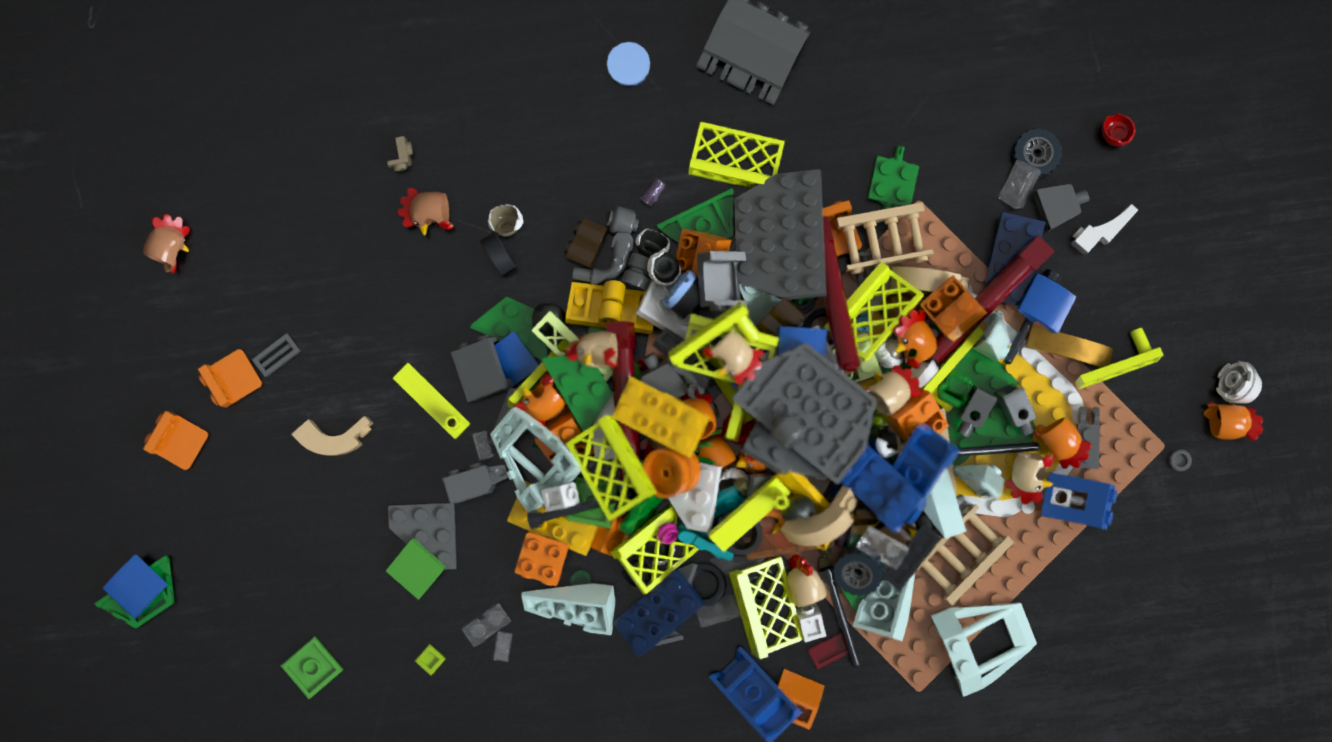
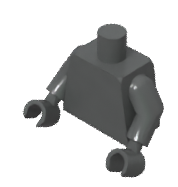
(668, 377)

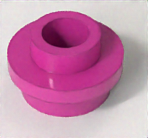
(667, 533)

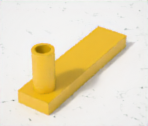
(800, 485)

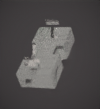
(890, 550)
(480, 630)

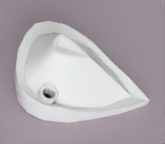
(925, 372)

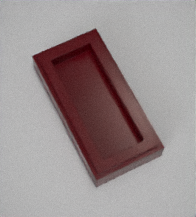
(828, 650)

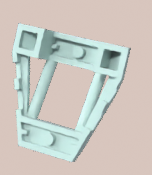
(564, 468)
(958, 649)

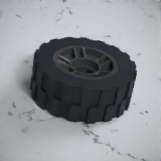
(1049, 149)
(850, 577)

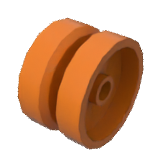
(672, 472)

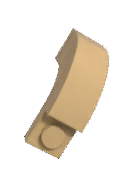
(925, 279)
(315, 440)
(825, 526)

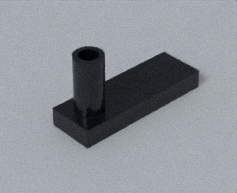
(919, 549)

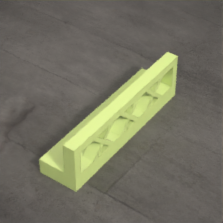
(565, 334)

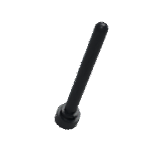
(1052, 275)
(998, 449)
(536, 518)
(827, 575)

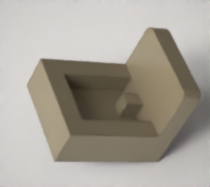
(404, 151)

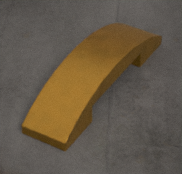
(1069, 347)

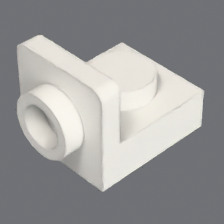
(560, 496)
(811, 622)

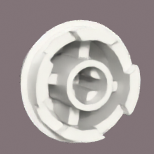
(1239, 383)

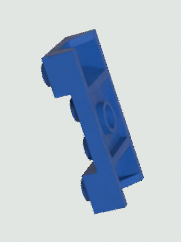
(924, 461)
(883, 489)
(756, 696)

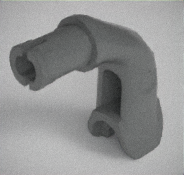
(622, 248)

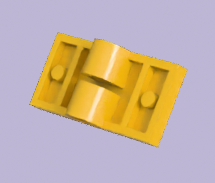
(605, 304)
(660, 416)
(576, 535)

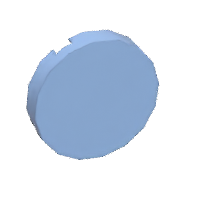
(628, 64)
(679, 288)

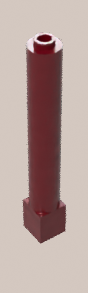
(1026, 261)
(837, 308)
(624, 370)

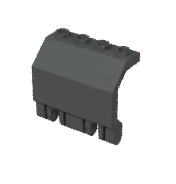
(755, 45)

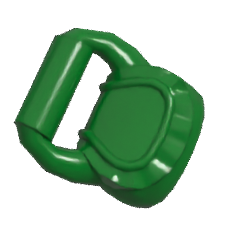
(958, 385)

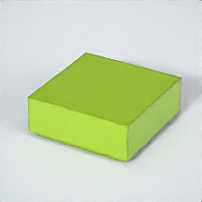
(430, 659)

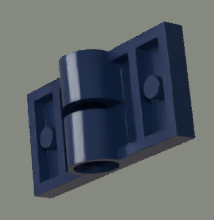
(1011, 237)
(658, 613)

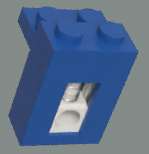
(1098, 502)

